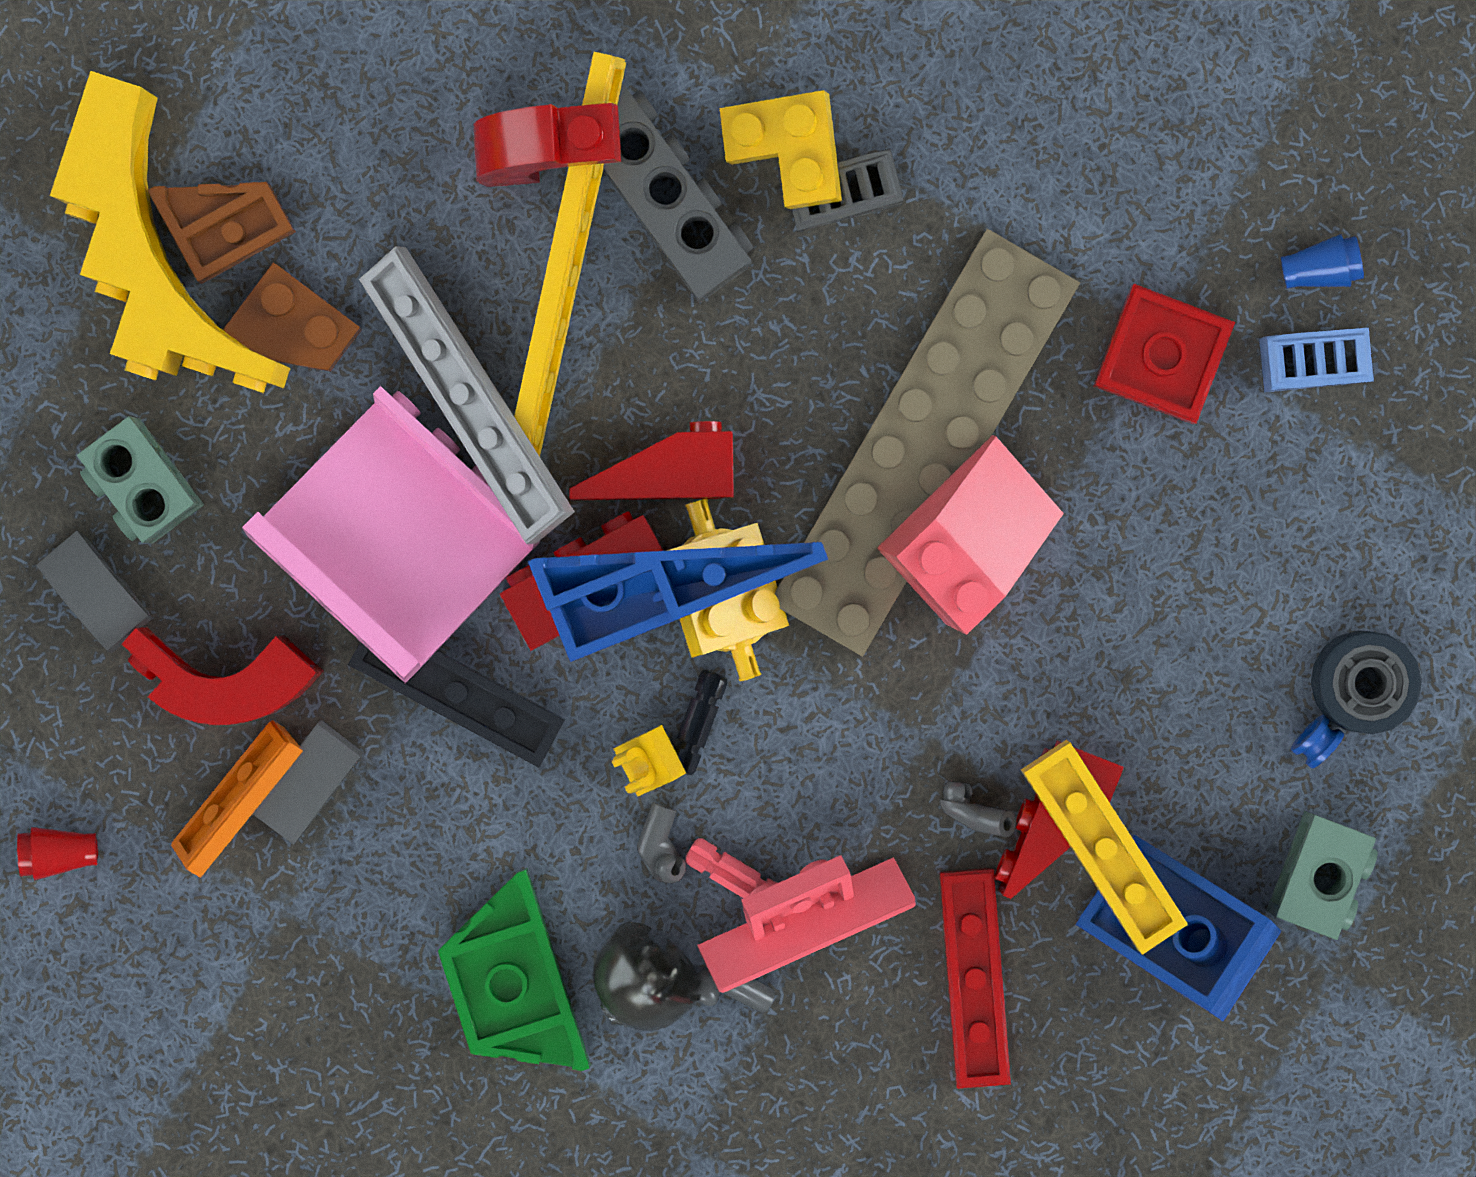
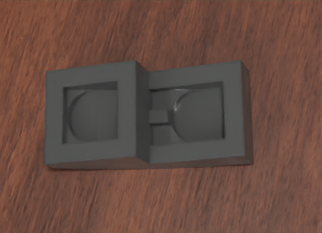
(93, 591)
(308, 782)

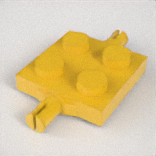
(736, 621)

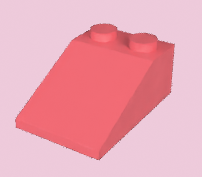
(973, 536)

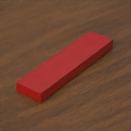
(974, 978)

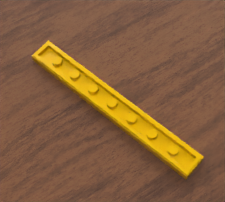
(564, 267)

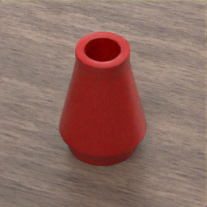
(53, 852)

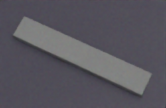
(466, 395)

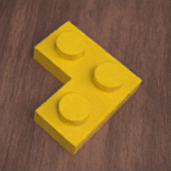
(795, 131)

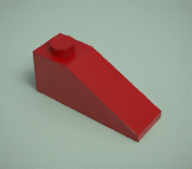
(679, 467)

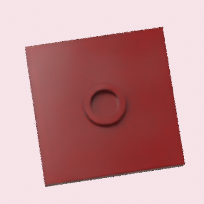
(1164, 354)

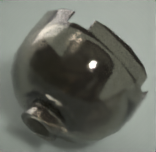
(643, 982)

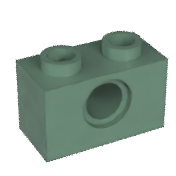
(1313, 845)

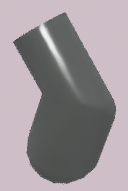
(975, 816)
(657, 849)
(751, 994)

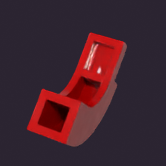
(526, 140)
(262, 688)

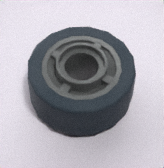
(1396, 687)

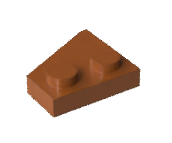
(221, 223)
(291, 323)

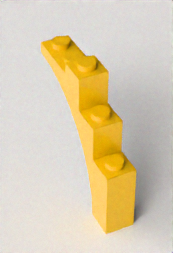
(107, 185)

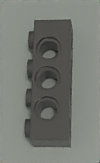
(700, 269)

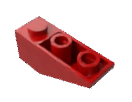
(1040, 837)

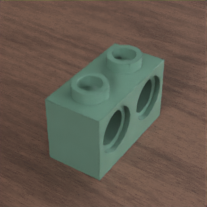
(149, 472)

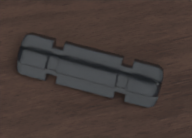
(699, 719)

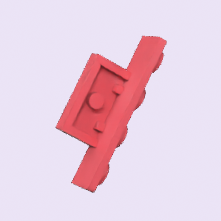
(803, 917)

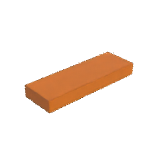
(236, 798)

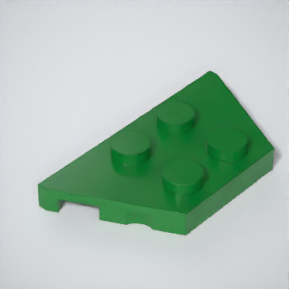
(511, 982)

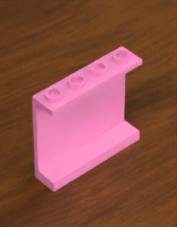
(393, 535)

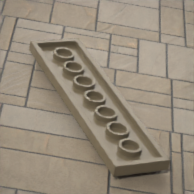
(925, 432)

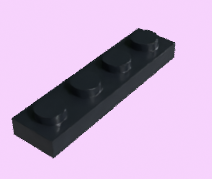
(472, 703)

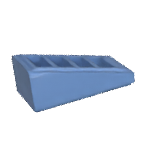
(1274, 367)

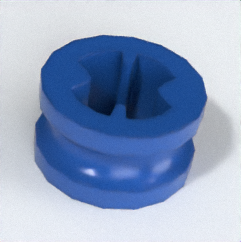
(1317, 741)

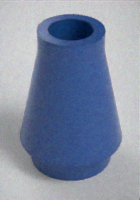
(1324, 264)

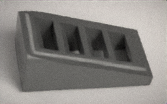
(891, 198)

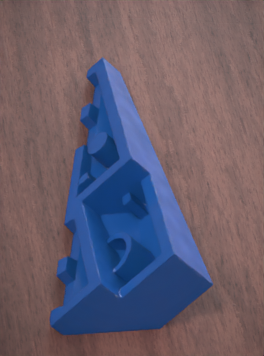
(627, 594)

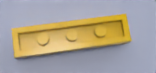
(1104, 846)

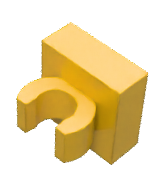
(648, 761)

